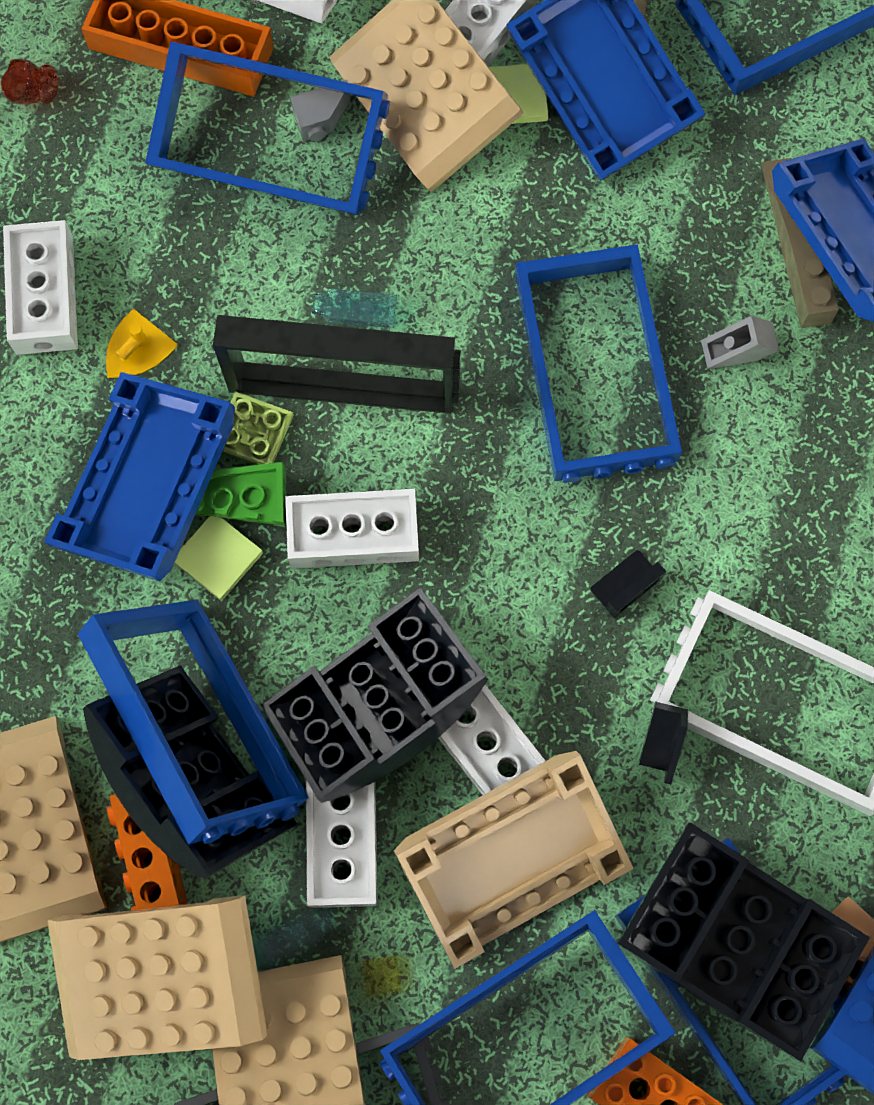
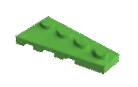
(247, 494)

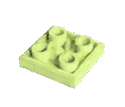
(525, 91)
(256, 430)
(217, 556)

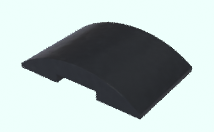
(377, 700)
(204, 757)
(743, 942)

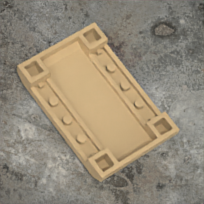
(436, 83)
(42, 834)
(512, 855)
(158, 979)
(308, 1044)

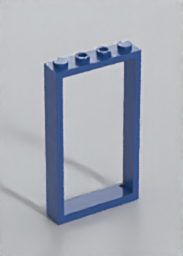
(743, 78)
(169, 101)
(583, 265)
(234, 697)
(618, 962)
(828, 1079)

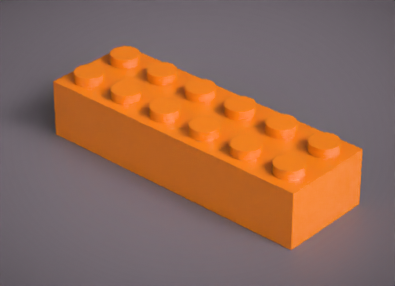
(143, 33)

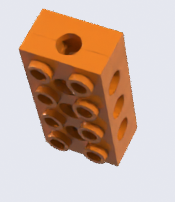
(140, 880)
(660, 1081)

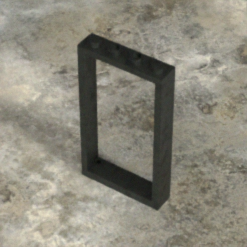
(337, 343)

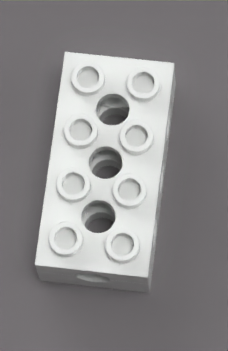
(485, 22)
(40, 287)
(342, 510)
(511, 744)
(360, 851)

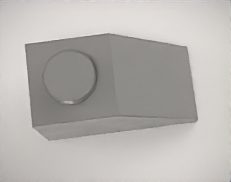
(318, 112)
(740, 343)

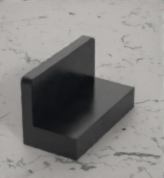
(627, 583)
(664, 739)

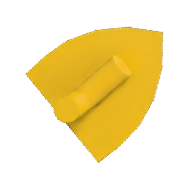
(136, 346)

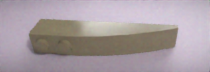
(807, 275)

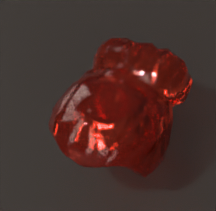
(29, 83)

